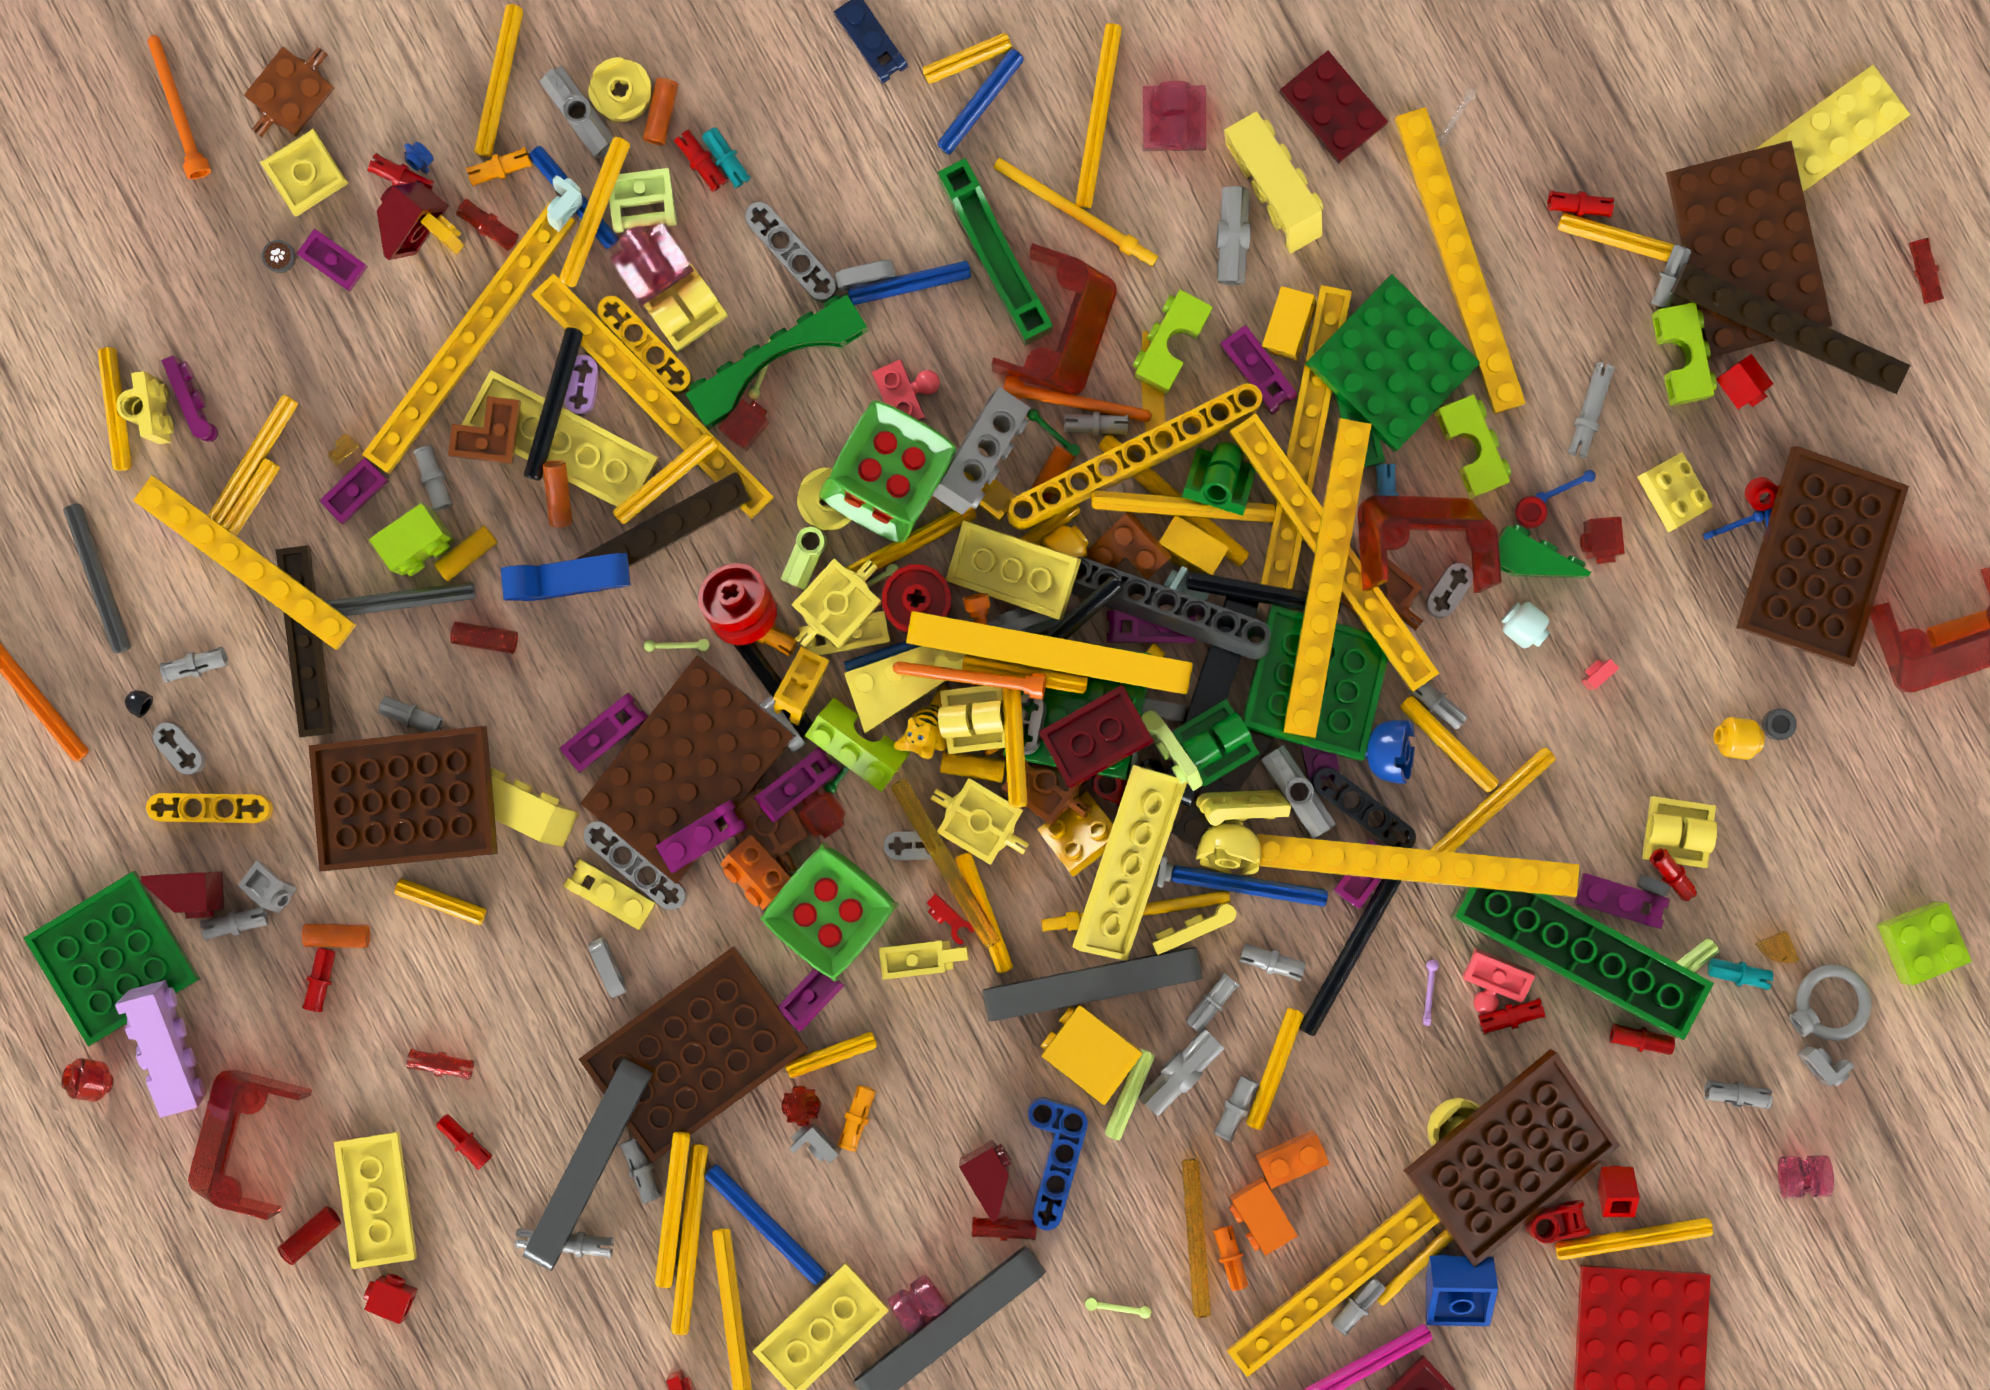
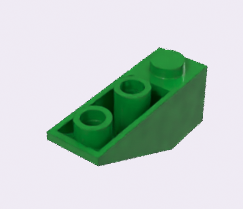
(1528, 558)

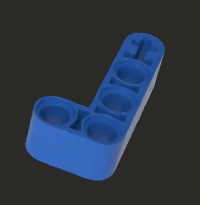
(565, 578)
(1053, 1164)

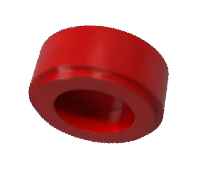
(1531, 511)

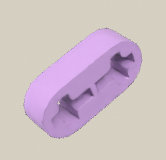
(589, 386)

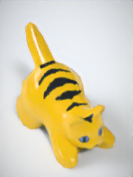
(923, 730)

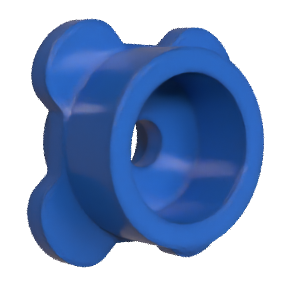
(418, 157)

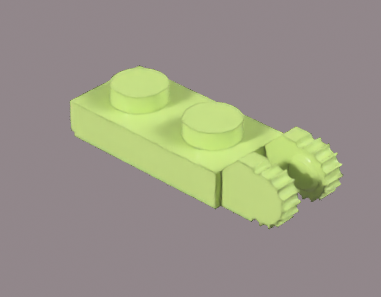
(1171, 748)

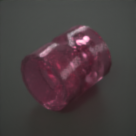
(1808, 1176)
(919, 1302)

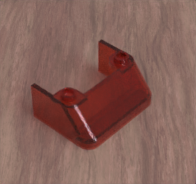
(1072, 362)
(1386, 525)
(1918, 665)
(231, 1095)

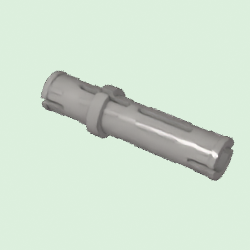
(1591, 410)
(578, 1244)

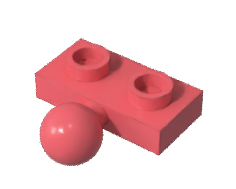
(900, 392)
(1498, 977)

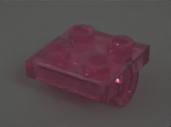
(1174, 117)
(650, 262)

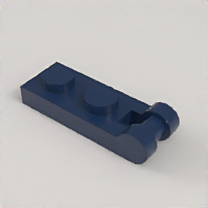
(870, 39)

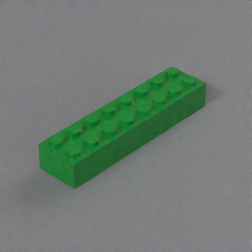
(1588, 955)

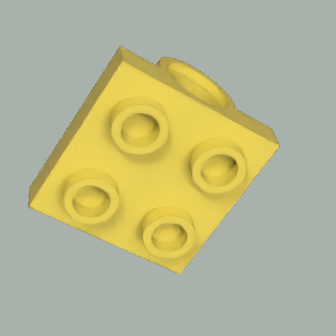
(686, 310)
(147, 407)
(1675, 491)
(972, 718)
(1682, 829)

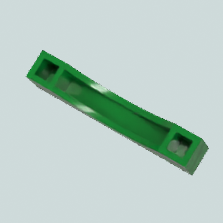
(994, 252)
(832, 327)

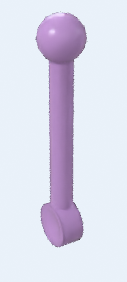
(1432, 965)

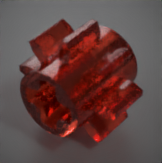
(801, 1105)

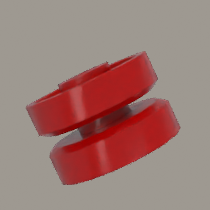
(913, 581)
(737, 604)

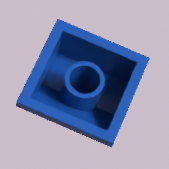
(1459, 1291)

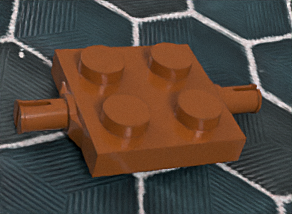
(289, 91)
(1400, 592)
(1049, 794)
(774, 837)

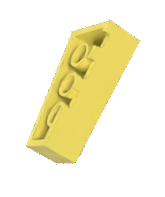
(1276, 180)
(883, 693)
(529, 812)

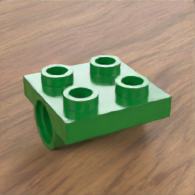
(1220, 478)
(1216, 742)

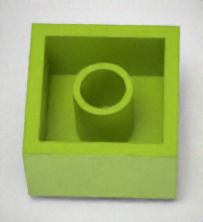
(412, 540)
(1924, 943)

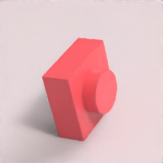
(1598, 673)

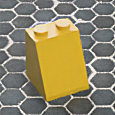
(1090, 1052)

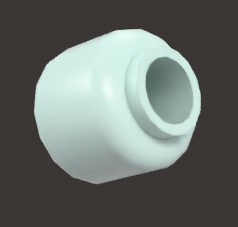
(1526, 624)

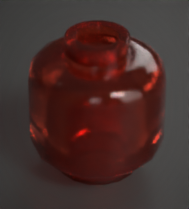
(822, 814)
(87, 1080)

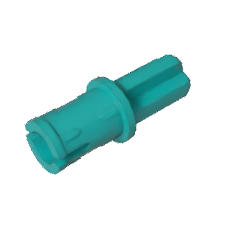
(725, 157)
(1740, 973)

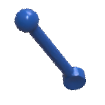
(1588, 476)
(1757, 516)

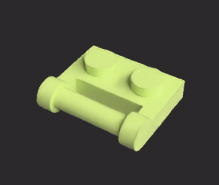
(642, 189)

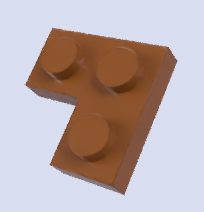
(495, 440)
(1131, 541)

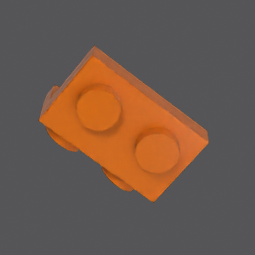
(755, 872)

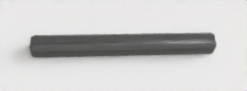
(97, 578)
(404, 599)

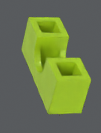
(1183, 316)
(1683, 327)
(1467, 420)
(872, 761)

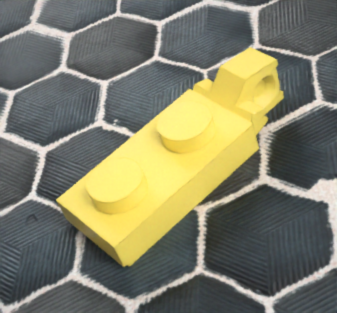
(919, 958)

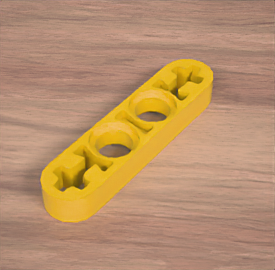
(646, 343)
(209, 808)

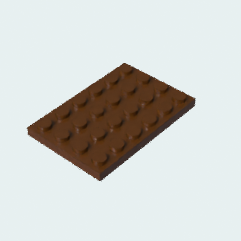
(1753, 230)
(1822, 556)
(685, 761)
(403, 799)
(705, 1050)
(1512, 1157)

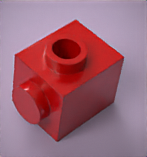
(1745, 382)
(1618, 1191)
(389, 1298)

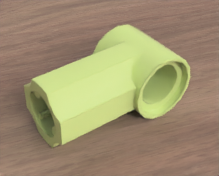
(803, 561)

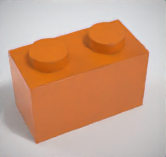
(1292, 1159)
(1263, 1217)

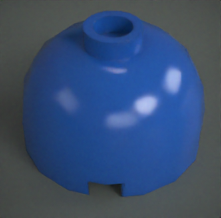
(1390, 751)

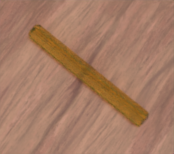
(1196, 1238)

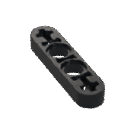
(1363, 808)

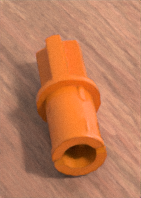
(1231, 1257)

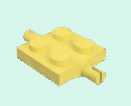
(836, 603)
(979, 821)

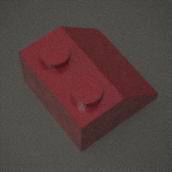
(401, 218)
(190, 893)
(987, 1175)

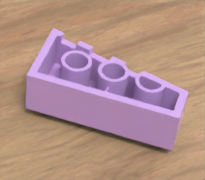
(162, 1047)

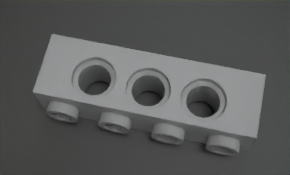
(1009, 415)

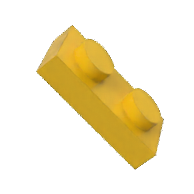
(444, 231)

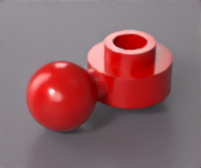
(1756, 488)

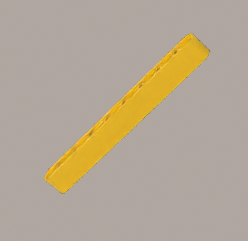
(1145, 445)
(1049, 652)

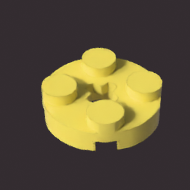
(603, 83)
(809, 504)

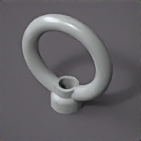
(1807, 1021)

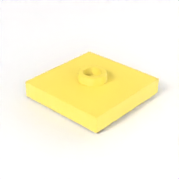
(304, 172)

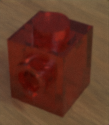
(745, 424)
(1603, 539)

